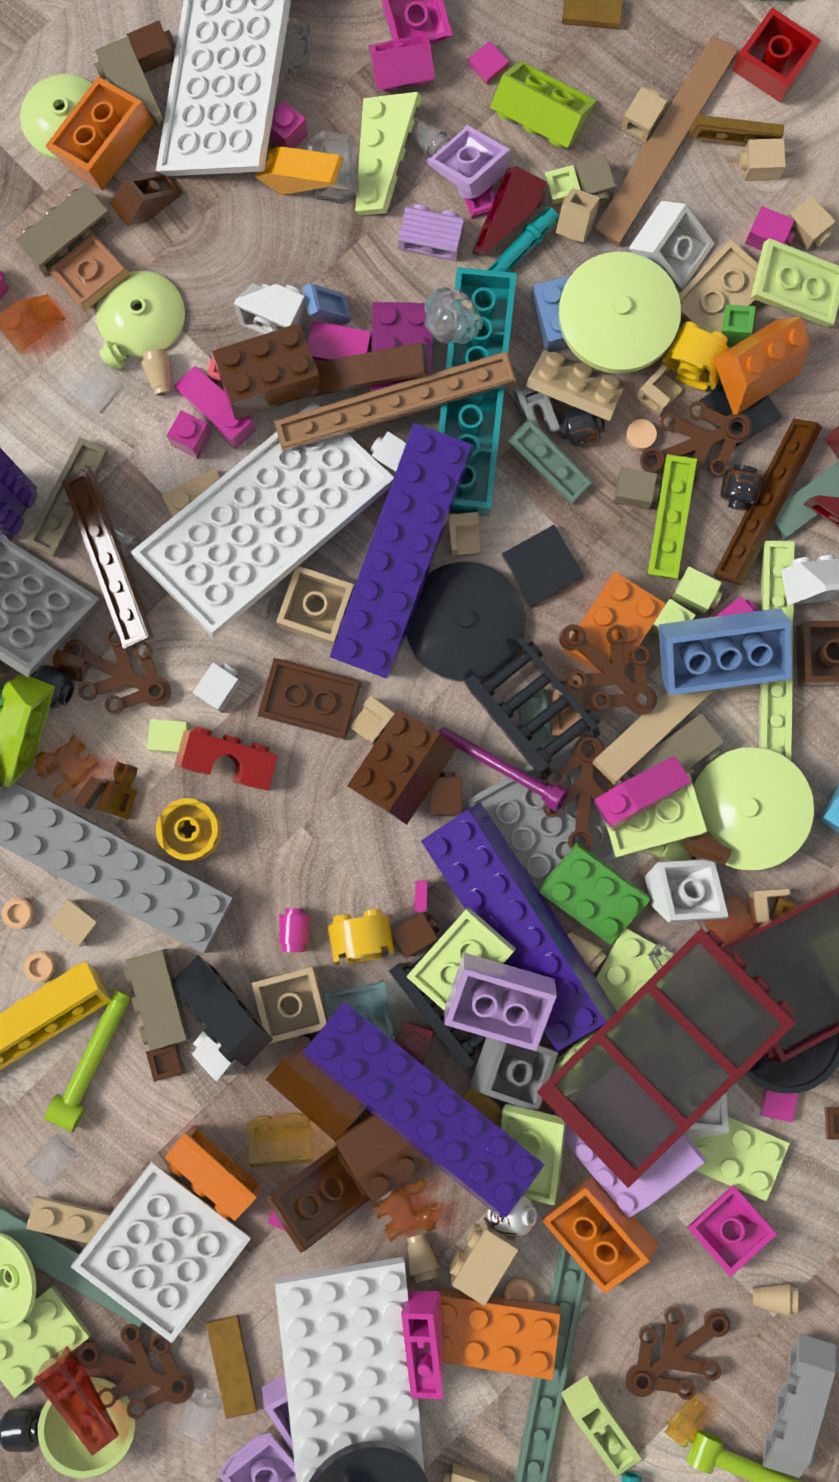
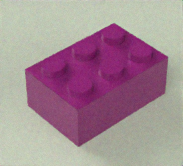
(399, 325)

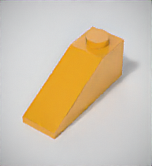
(299, 170)

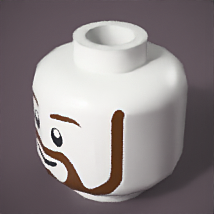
(518, 1221)

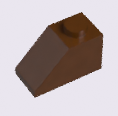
(144, 197)

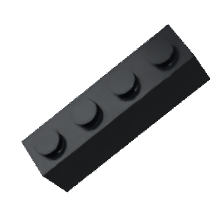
(221, 1011)

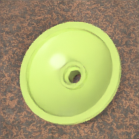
(39, 112)
(151, 327)
(16, 1283)
(66, 1451)

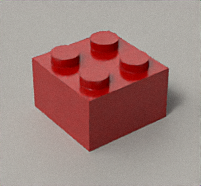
(776, 54)

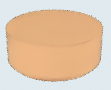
(641, 434)
(18, 913)
(39, 967)
(519, 1289)

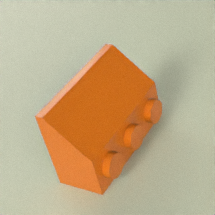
(100, 132)
(763, 362)
(213, 1173)
(600, 1234)

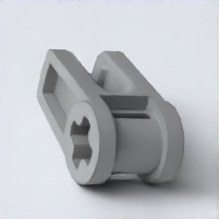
(528, 400)

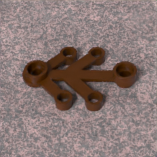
(701, 439)
(612, 672)
(122, 675)
(584, 787)
(674, 1355)
(141, 1373)

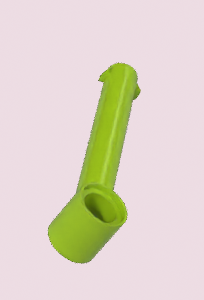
(65, 1110)
(707, 1453)

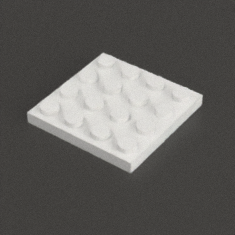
(161, 1252)

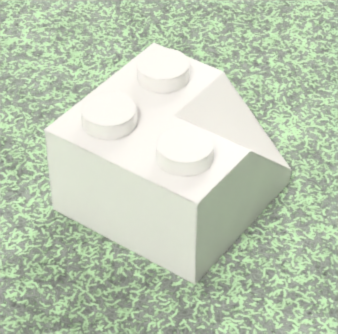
(270, 307)

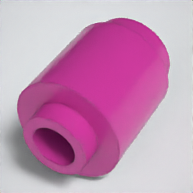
(293, 930)

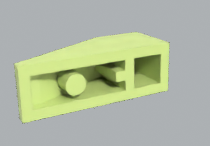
(600, 1426)

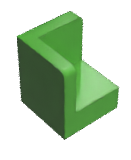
(738, 323)

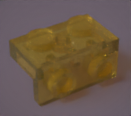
(280, 1140)

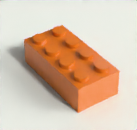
(501, 1335)

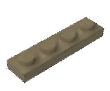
(57, 513)

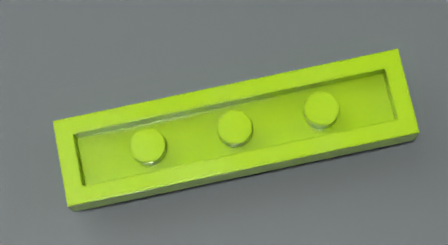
(672, 516)

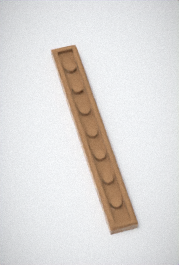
(665, 140)
(395, 401)

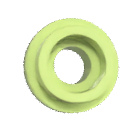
(112, 355)

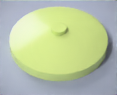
(619, 312)
(756, 806)

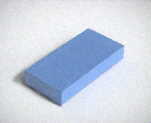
(326, 304)

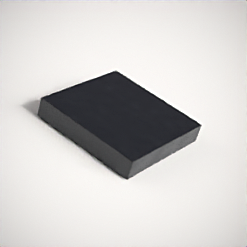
(761, 413)
(542, 565)

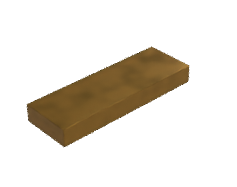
(733, 130)
(231, 1366)

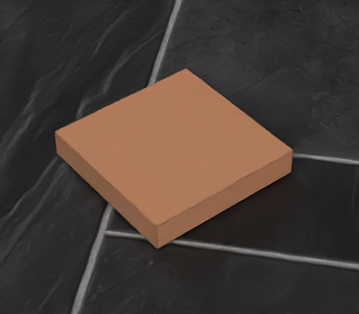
(89, 272)

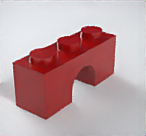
(252, 764)

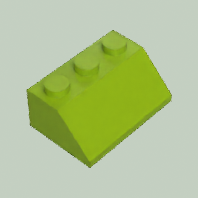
(542, 104)
(22, 725)

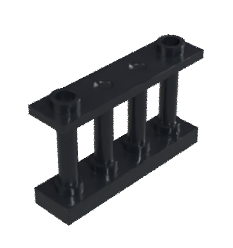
(521, 735)
(460, 1050)

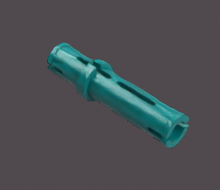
(531, 236)

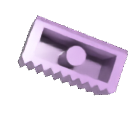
(431, 232)

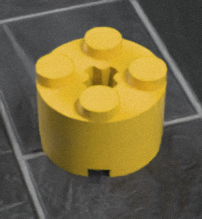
(693, 356)
(176, 818)
(361, 937)

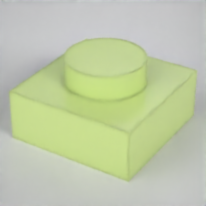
(560, 183)

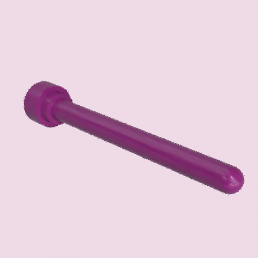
(552, 795)

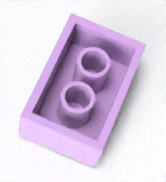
(500, 1001)

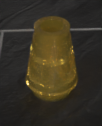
(686, 1422)

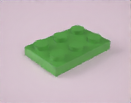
(594, 893)

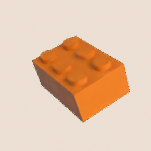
(617, 604)

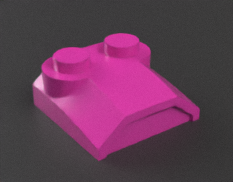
(416, 18)
(731, 1230)

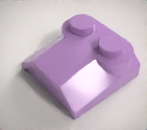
(471, 162)
(260, 1461)

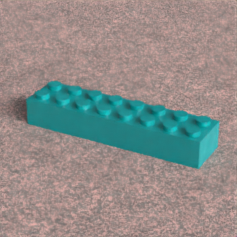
(479, 416)

